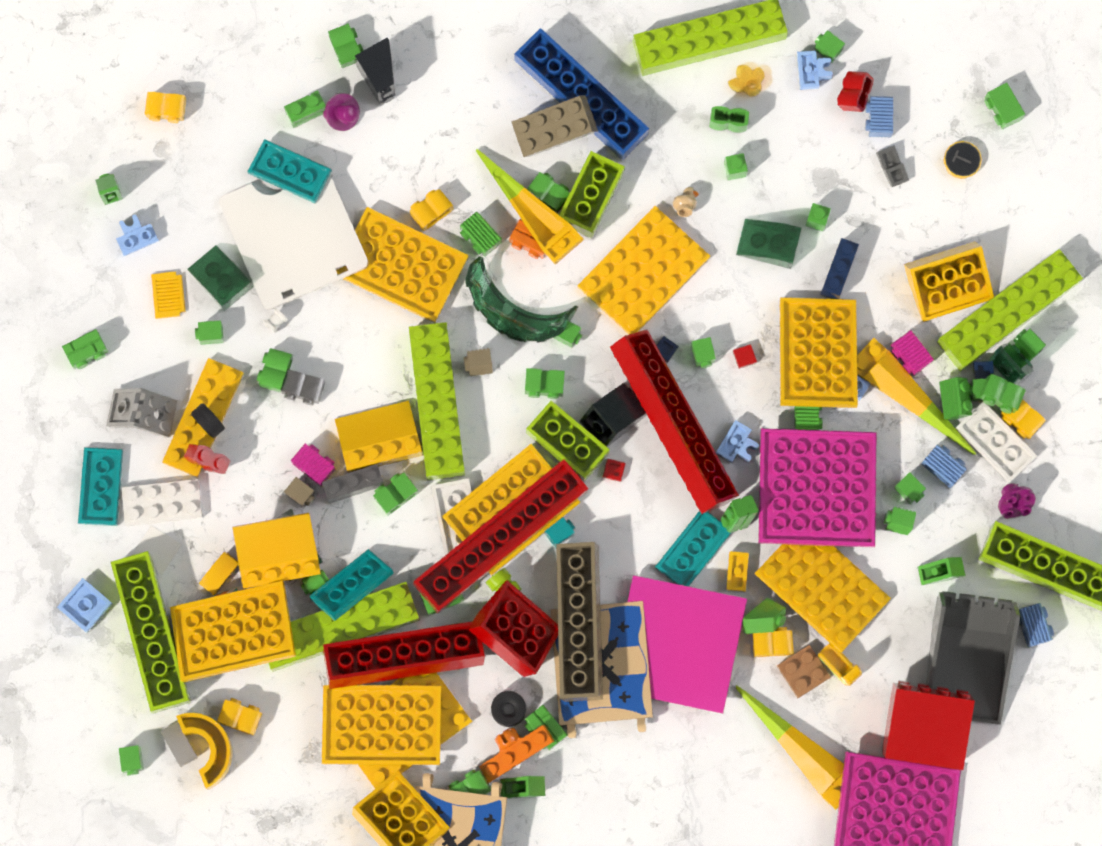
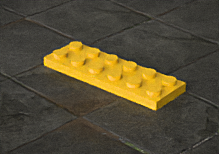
(215, 390)

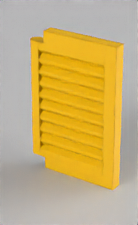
(168, 295)

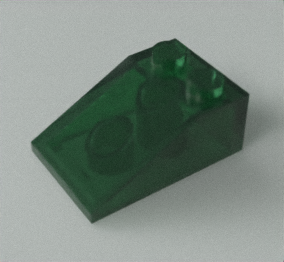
(769, 242)
(220, 278)
(1011, 363)

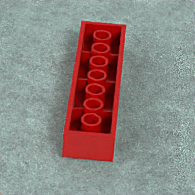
(402, 655)

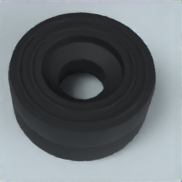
(207, 420)
(513, 698)

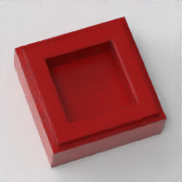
(744, 356)
(614, 470)

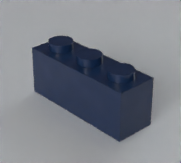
(839, 269)

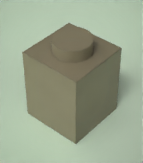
(300, 493)

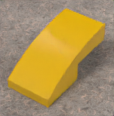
(219, 573)

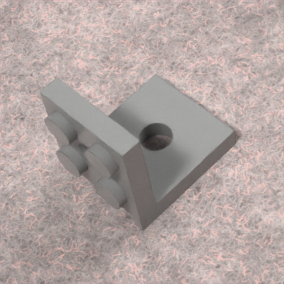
(140, 410)

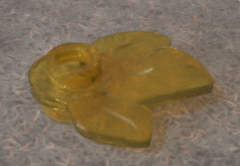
(745, 78)

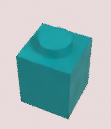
(560, 531)

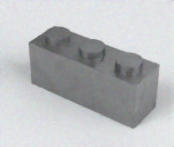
(352, 483)

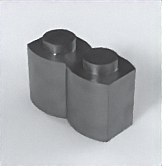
(302, 387)

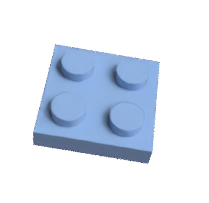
(84, 605)

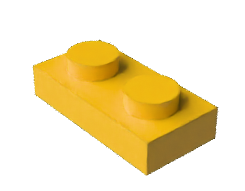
(737, 571)

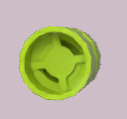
(499, 578)

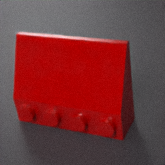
(515, 629)

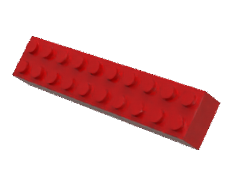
(674, 421)
(500, 536)

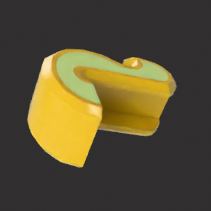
(839, 665)

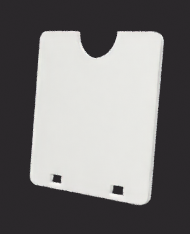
(292, 240)

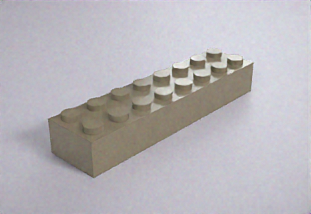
(579, 622)

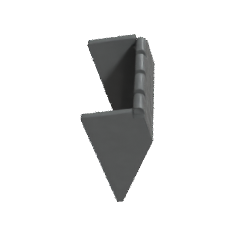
(974, 650)

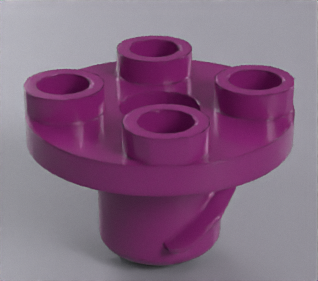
(342, 112)
(1016, 501)

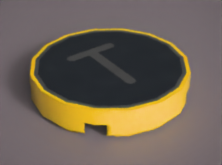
(962, 160)

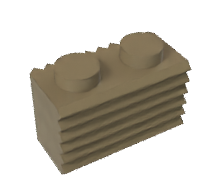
(478, 362)

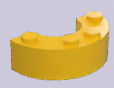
(219, 743)

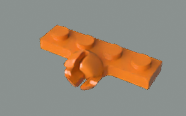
(514, 751)

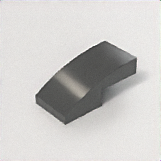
(892, 166)

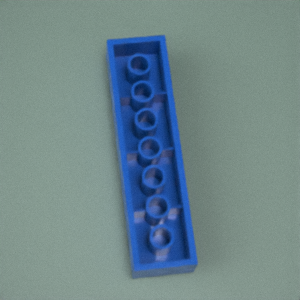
(568, 79)

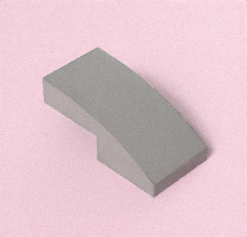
(179, 744)

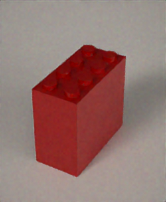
(928, 725)

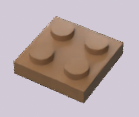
(803, 671)

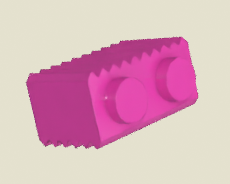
(911, 353)
(313, 464)

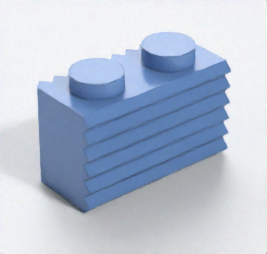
(880, 116)
(944, 465)
(1034, 625)

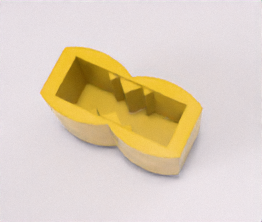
(165, 107)
(431, 210)
(1025, 420)
(773, 643)
(240, 717)

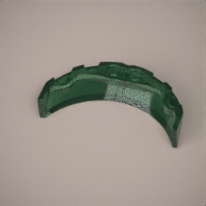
(508, 317)

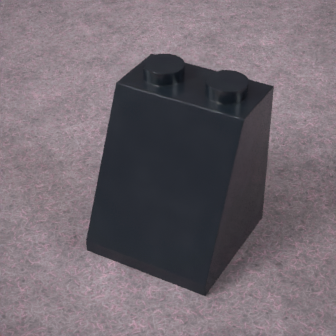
(377, 70)
(613, 415)

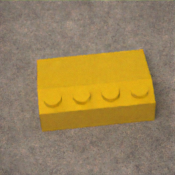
(949, 281)
(378, 436)
(276, 550)
(399, 815)

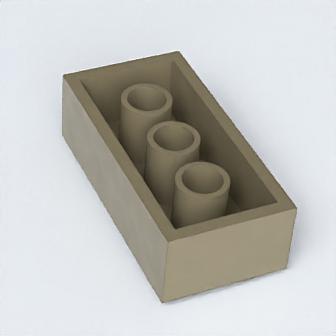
(554, 126)

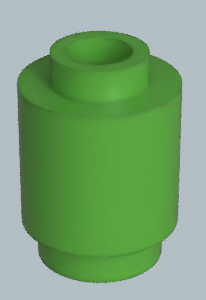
(314, 582)

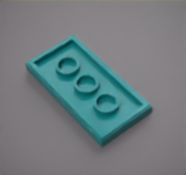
(289, 171)
(100, 486)
(693, 549)
(351, 584)

